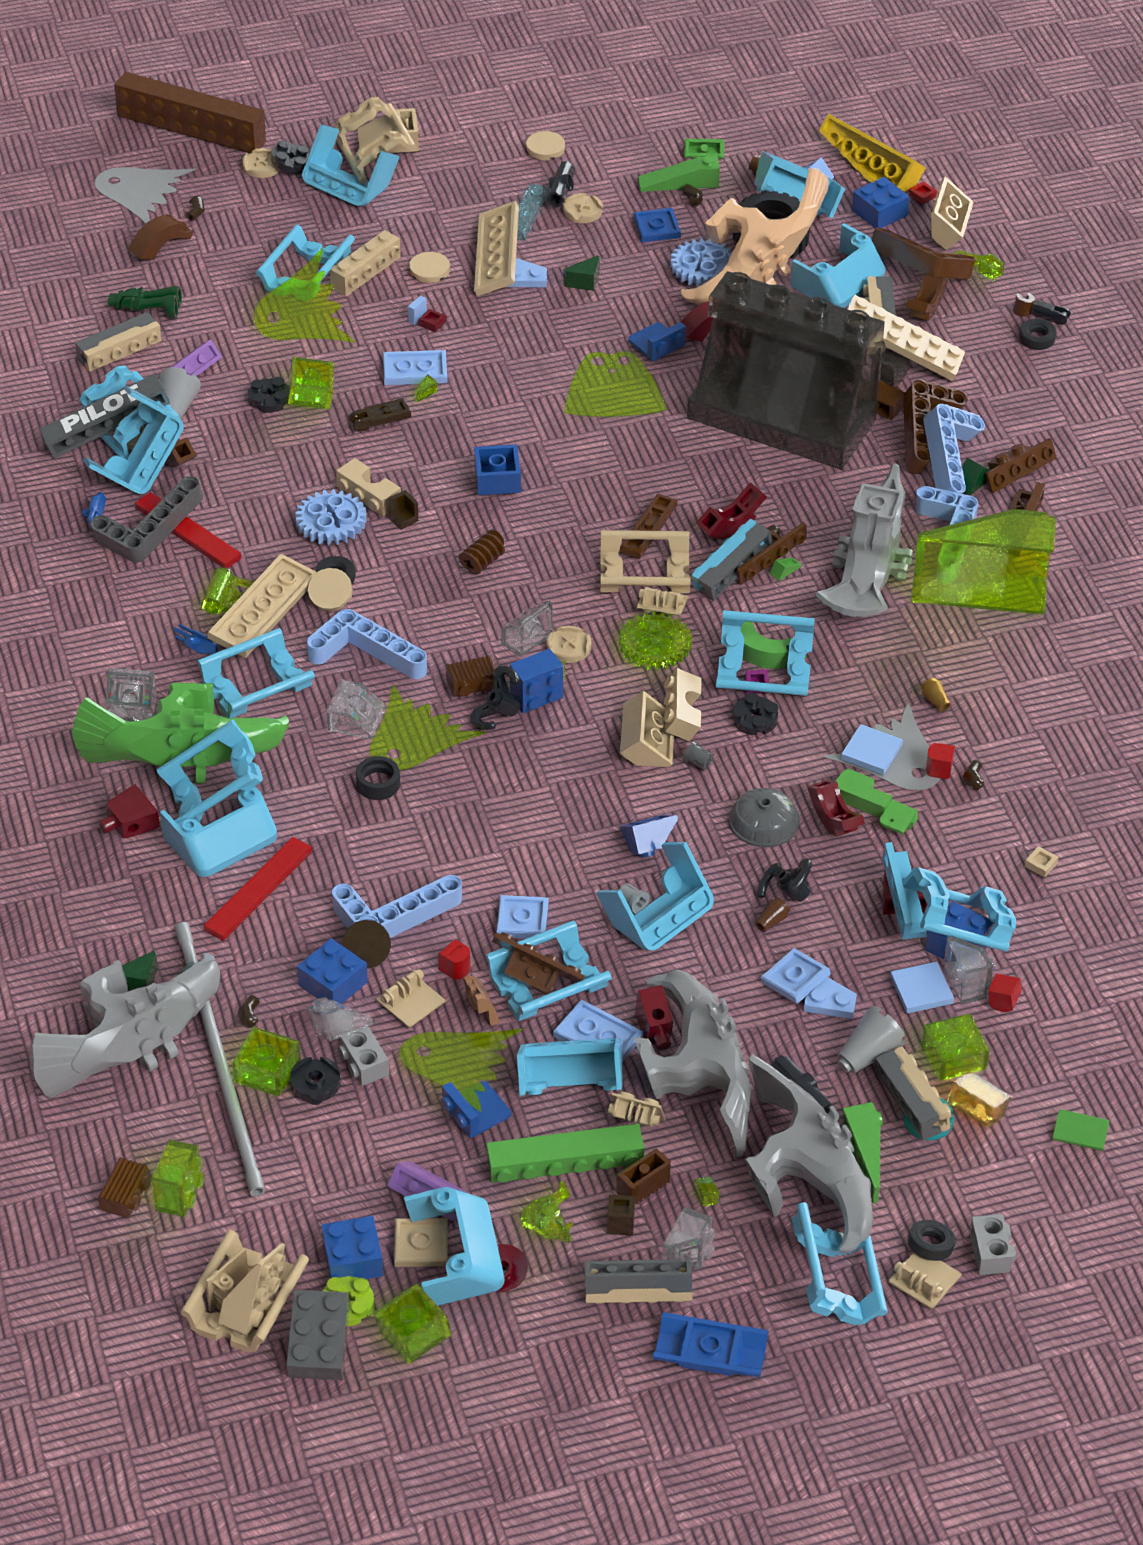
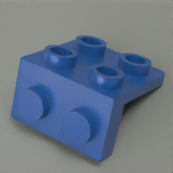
(658, 340)
(470, 1119)

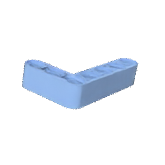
(942, 428)
(945, 505)
(370, 637)
(402, 912)

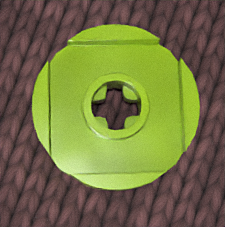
(359, 1291)

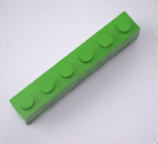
(564, 1153)

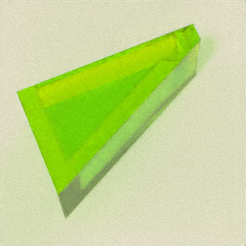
(427, 388)
(707, 1190)

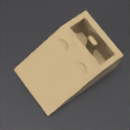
(385, 124)
(254, 1295)

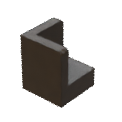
(403, 510)
(621, 1215)

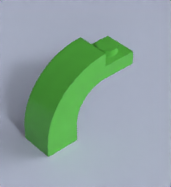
(764, 651)

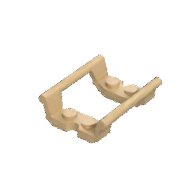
(382, 142)
(677, 563)
(207, 1324)

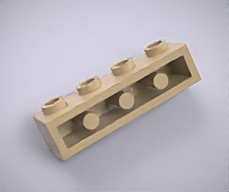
(365, 263)

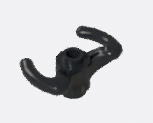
(498, 700)
(789, 881)

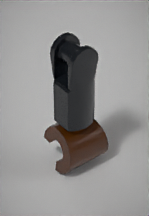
(1025, 307)

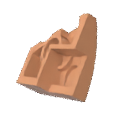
(480, 999)

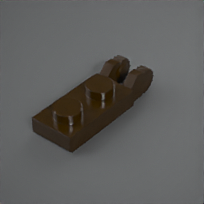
(379, 414)

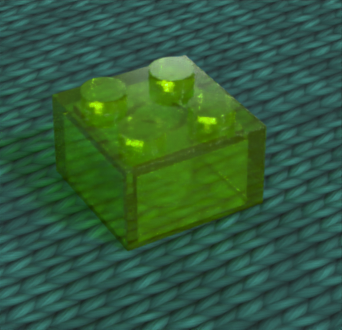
(311, 383)
(955, 1046)
(266, 1061)
(177, 1178)
(412, 1323)

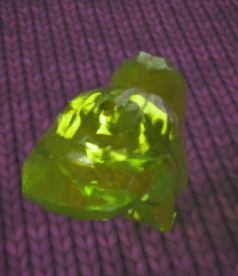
(545, 1216)

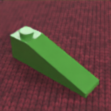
(697, 172)
(865, 1129)

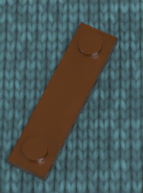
(651, 520)

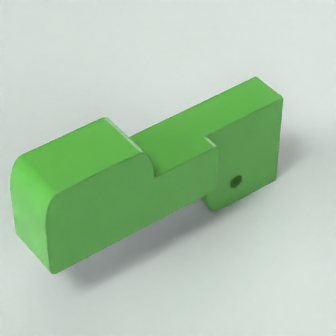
(859, 793)

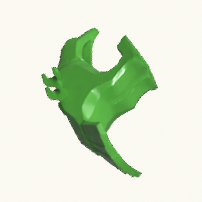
(180, 723)

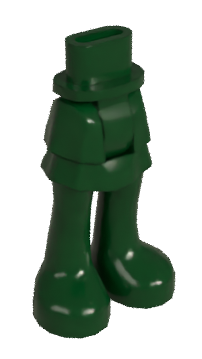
(140, 299)

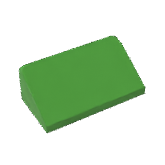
(704, 147)
(1081, 1129)

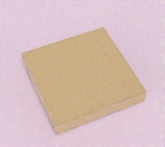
(421, 1242)

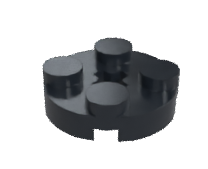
(289, 156)
(260, 390)
(755, 705)
(318, 1091)

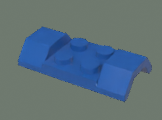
(711, 1345)

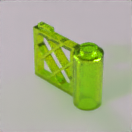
(222, 590)

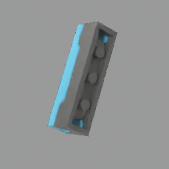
(721, 566)

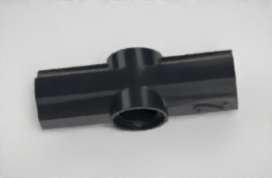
(561, 184)
(804, 1080)

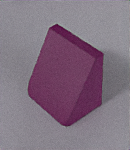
(756, 676)

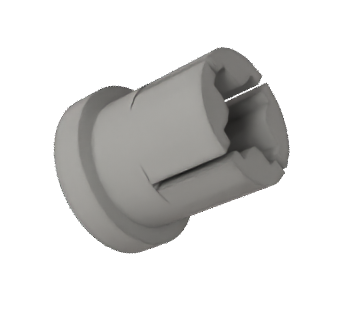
(635, 898)

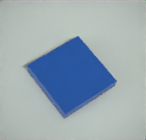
(657, 225)

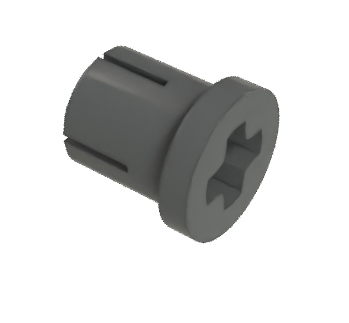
(698, 756)

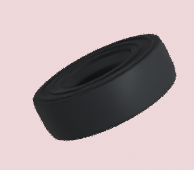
(1037, 325)
(340, 563)
(930, 1251)

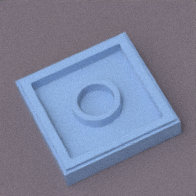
(872, 749)
(522, 916)
(795, 975)
(922, 987)

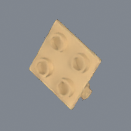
(662, 601)
(410, 999)
(649, 1109)
(225, 1279)
(924, 1279)

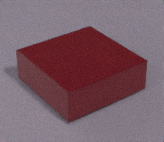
(432, 320)

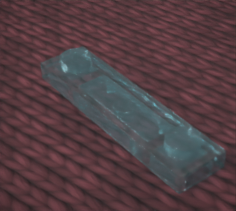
(530, 208)

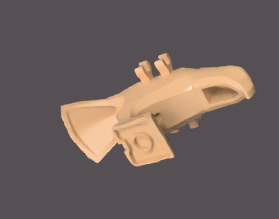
(763, 242)

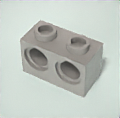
(364, 1056)
(992, 1250)

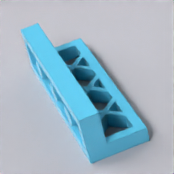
(904, 899)

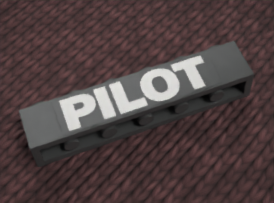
(99, 417)

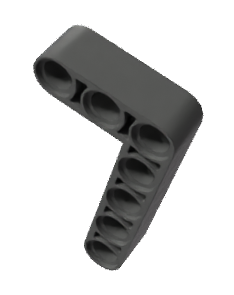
(154, 528)

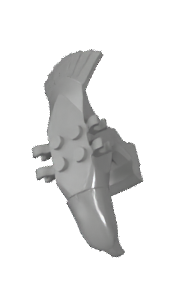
(870, 550)
(124, 1024)
(706, 1055)
(810, 1150)

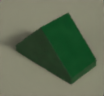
(583, 274)
(973, 475)
(141, 971)

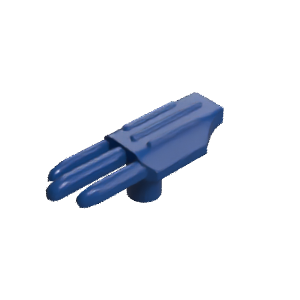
(95, 508)
(196, 641)

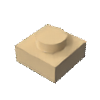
(1041, 861)

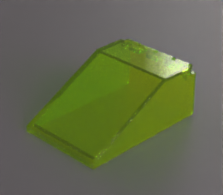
(987, 562)

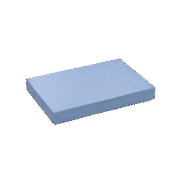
(413, 366)
(590, 1023)

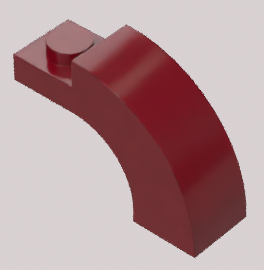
(698, 322)
(726, 521)
(832, 809)

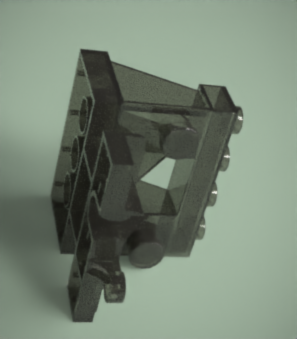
(792, 370)

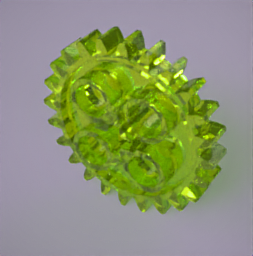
(655, 640)

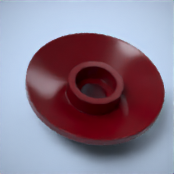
(515, 1264)

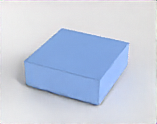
(417, 309)

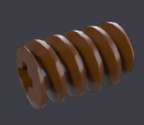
(482, 552)

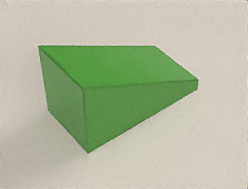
(784, 567)

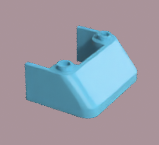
(324, 171)
(787, 177)
(845, 279)
(150, 451)
(224, 840)
(683, 902)
(570, 1064)
(477, 1269)

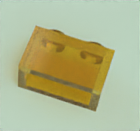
(979, 1099)

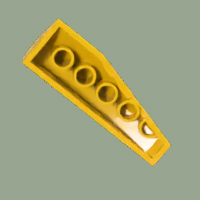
(871, 156)

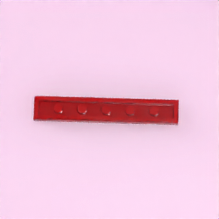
(195, 535)
(257, 889)

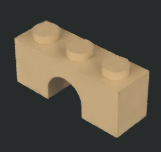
(355, 479)
(681, 693)

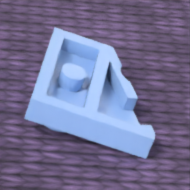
(529, 275)
(831, 999)

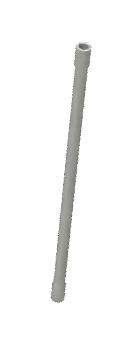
(252, 1174)

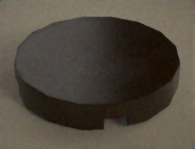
(368, 941)

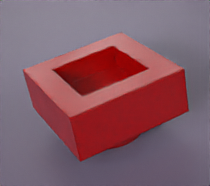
(922, 192)

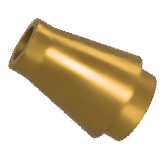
(934, 692)

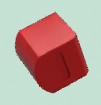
(940, 760)
(454, 960)
(1004, 992)

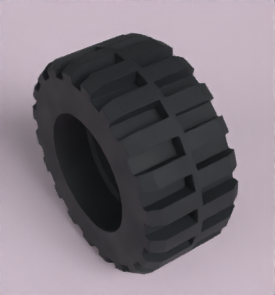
(774, 206)

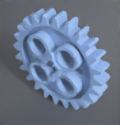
(699, 261)
(319, 524)

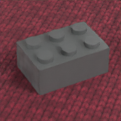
(318, 1335)

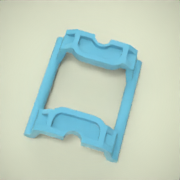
(330, 256)
(130, 425)
(734, 641)
(282, 666)
(188, 795)
(985, 898)
(521, 1001)
(825, 1300)

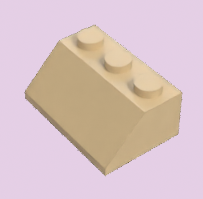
(950, 214)
(644, 732)

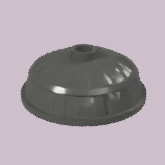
(764, 818)

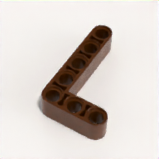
(921, 257)
(917, 402)

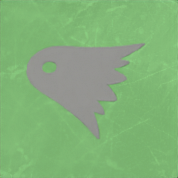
(138, 187)
(909, 757)

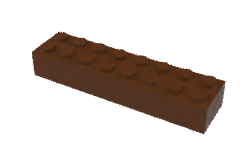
(190, 112)

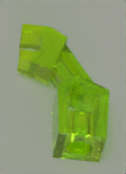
(988, 264)

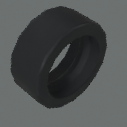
(377, 791)

